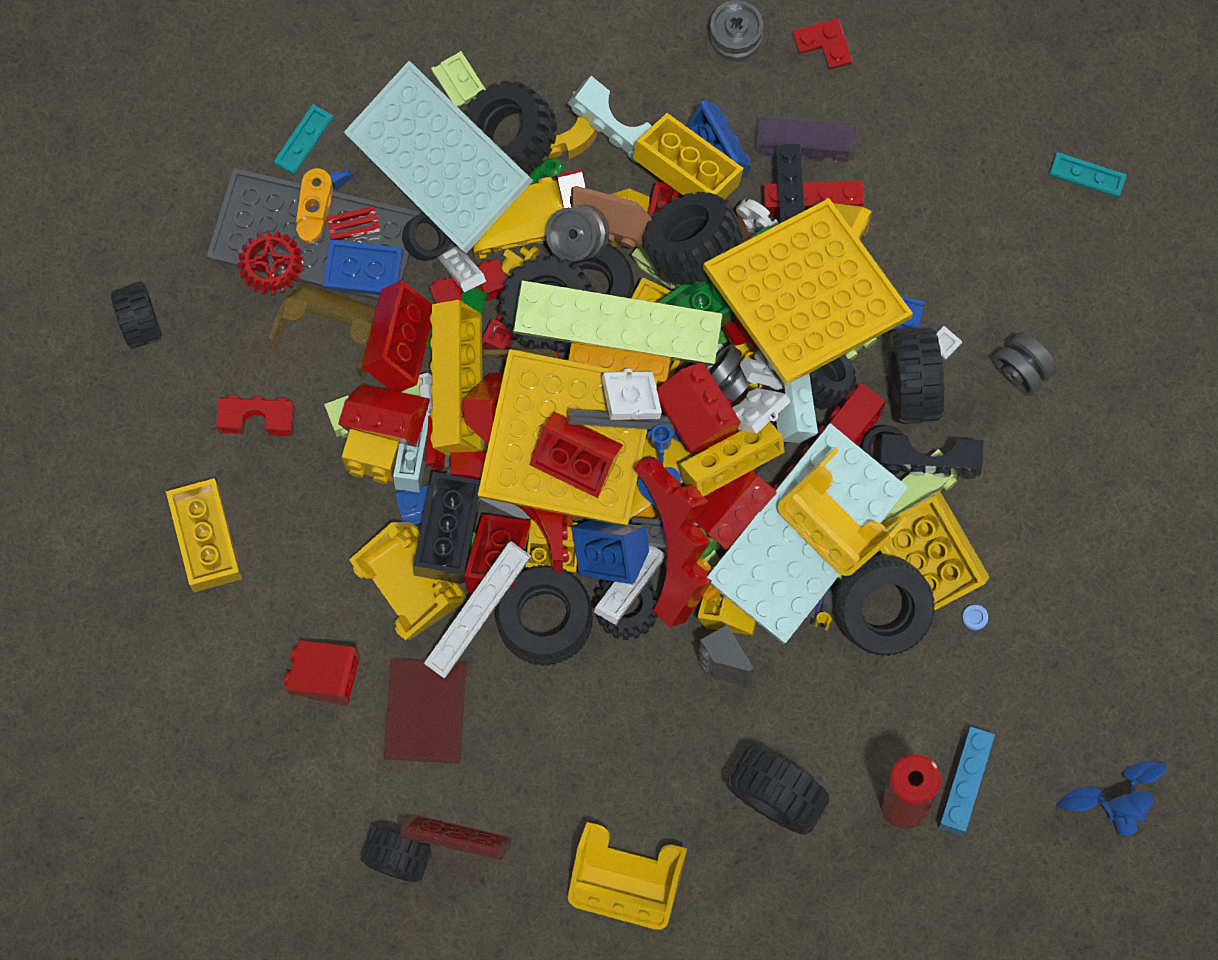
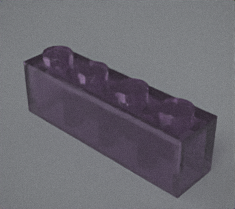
(817, 139)

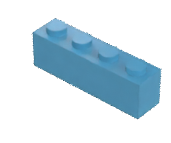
(966, 781)

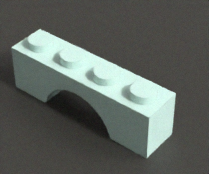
(592, 103)
(798, 418)

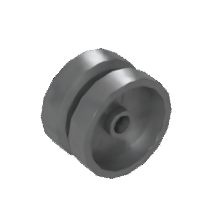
(736, 30)
(577, 232)
(1025, 363)
(728, 372)

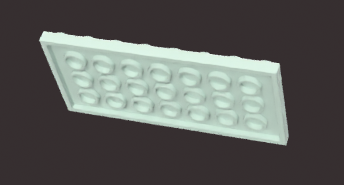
(438, 157)
(772, 567)

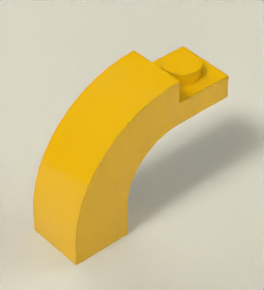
(574, 140)

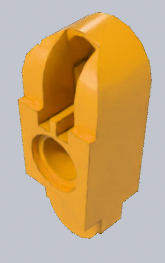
(311, 224)

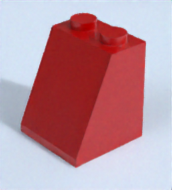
(322, 672)

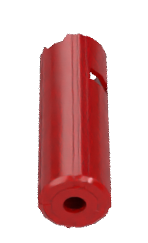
(910, 791)

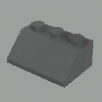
(725, 658)

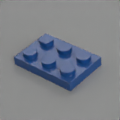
(361, 267)

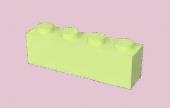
(919, 488)

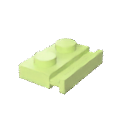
(458, 79)

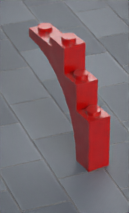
(551, 524)
(686, 542)

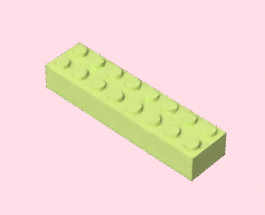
(617, 323)

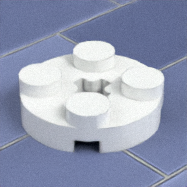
(754, 215)

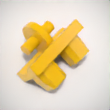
(513, 260)

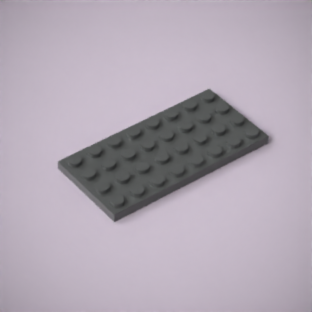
(270, 203)

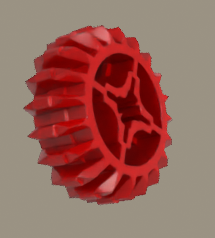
(280, 262)

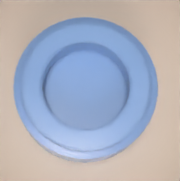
(975, 617)

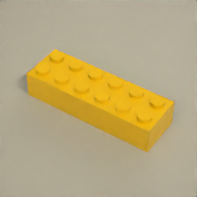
(455, 373)

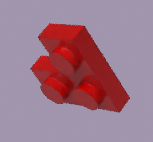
(827, 37)

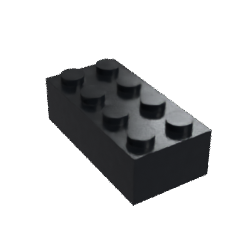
(447, 528)

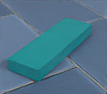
(303, 139)
(1087, 175)

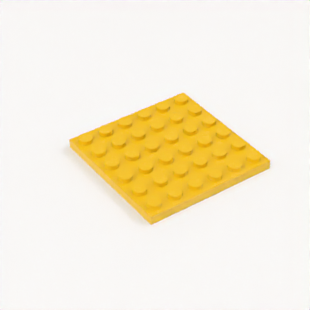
(807, 291)
(528, 397)

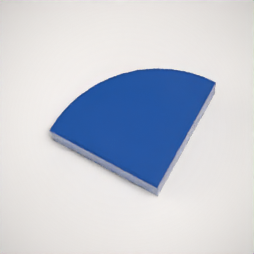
(339, 179)

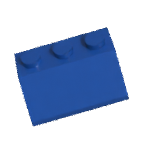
(714, 128)
(610, 550)

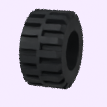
(135, 315)
(832, 382)
(634, 625)
(396, 855)

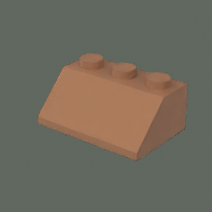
(625, 217)

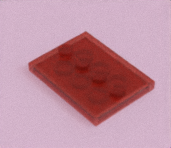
(424, 713)
(456, 837)

